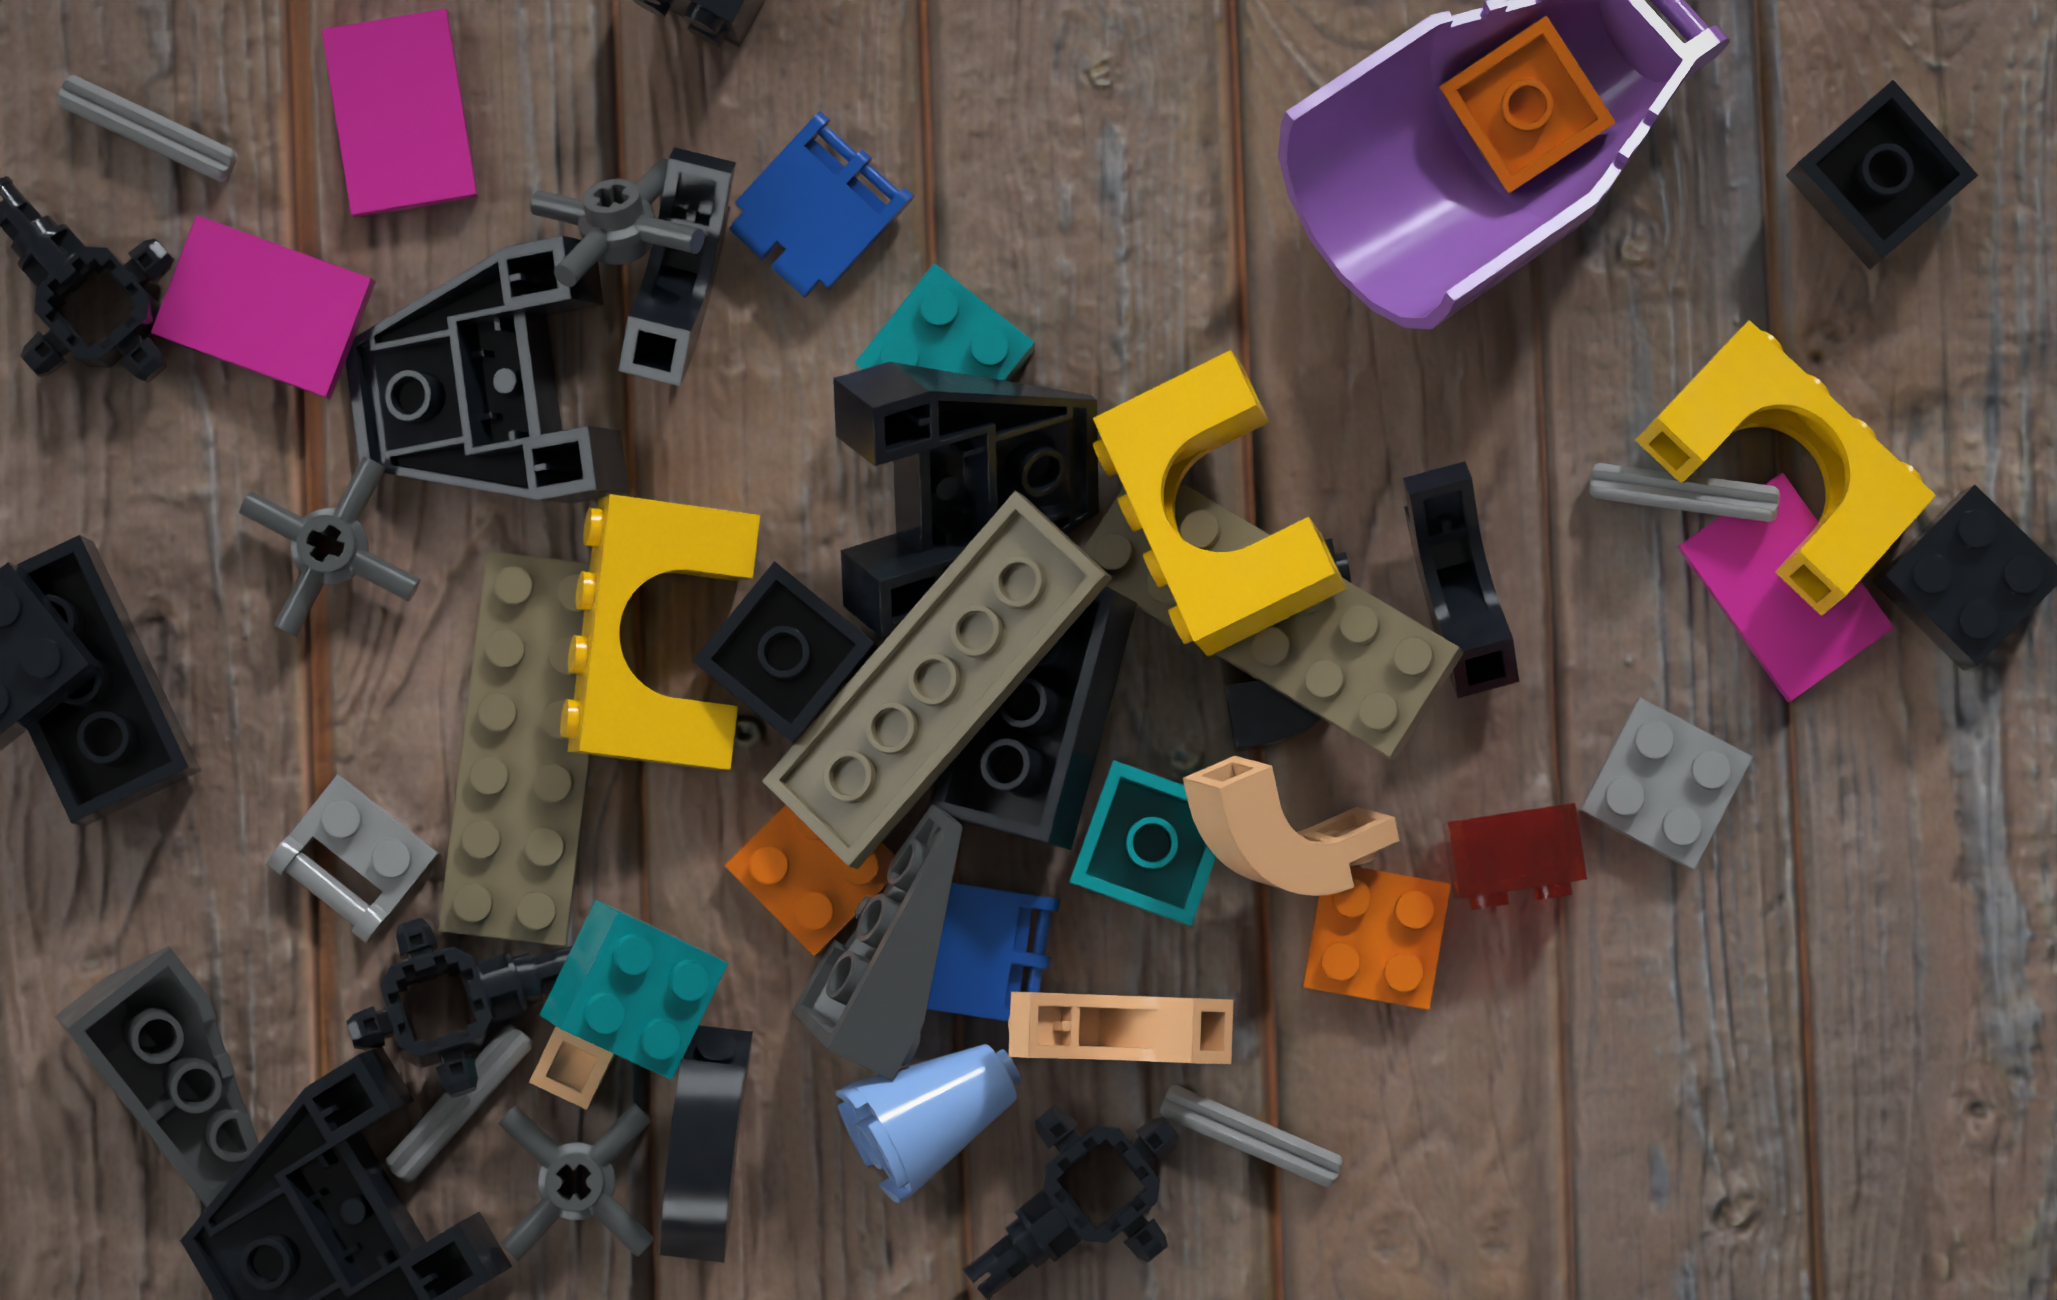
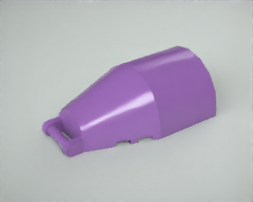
(1402, 189)

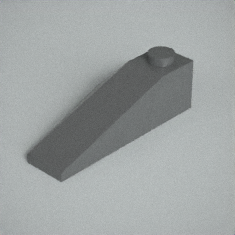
(876, 988)
(166, 1061)

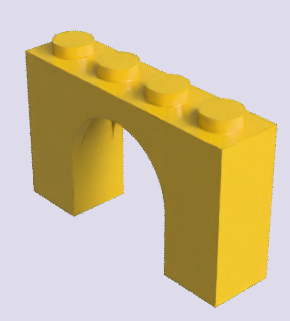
(1152, 448)
(1866, 487)
(611, 707)

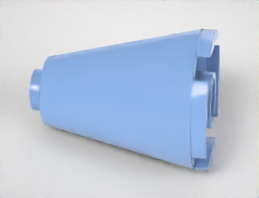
(926, 1113)

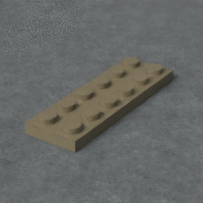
(1339, 659)
(936, 680)
(516, 783)

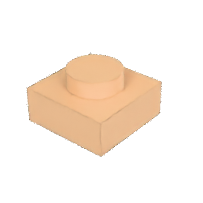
(571, 1068)

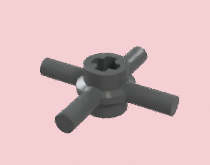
(615, 223)
(326, 522)
(601, 1181)

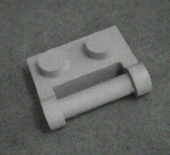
(368, 842)

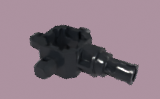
(60, 265)
(494, 988)
(1052, 1220)

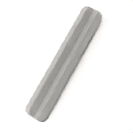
(146, 128)
(1694, 494)
(450, 1113)
(1251, 1135)

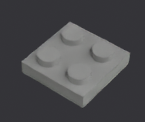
(1665, 783)

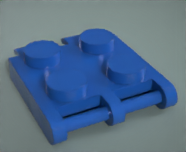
(816, 209)
(986, 950)

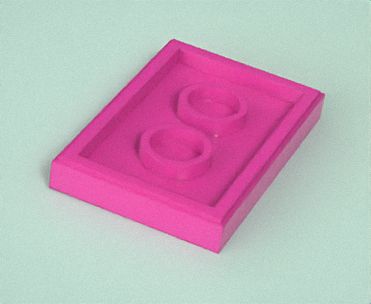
(399, 113)
(263, 307)
(1783, 632)

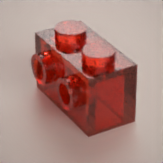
(1515, 853)

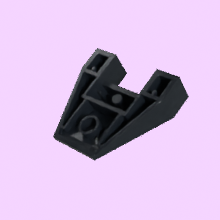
(469, 389)
(956, 459)
(321, 1216)

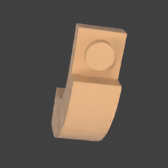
(1246, 829)
(1120, 1028)

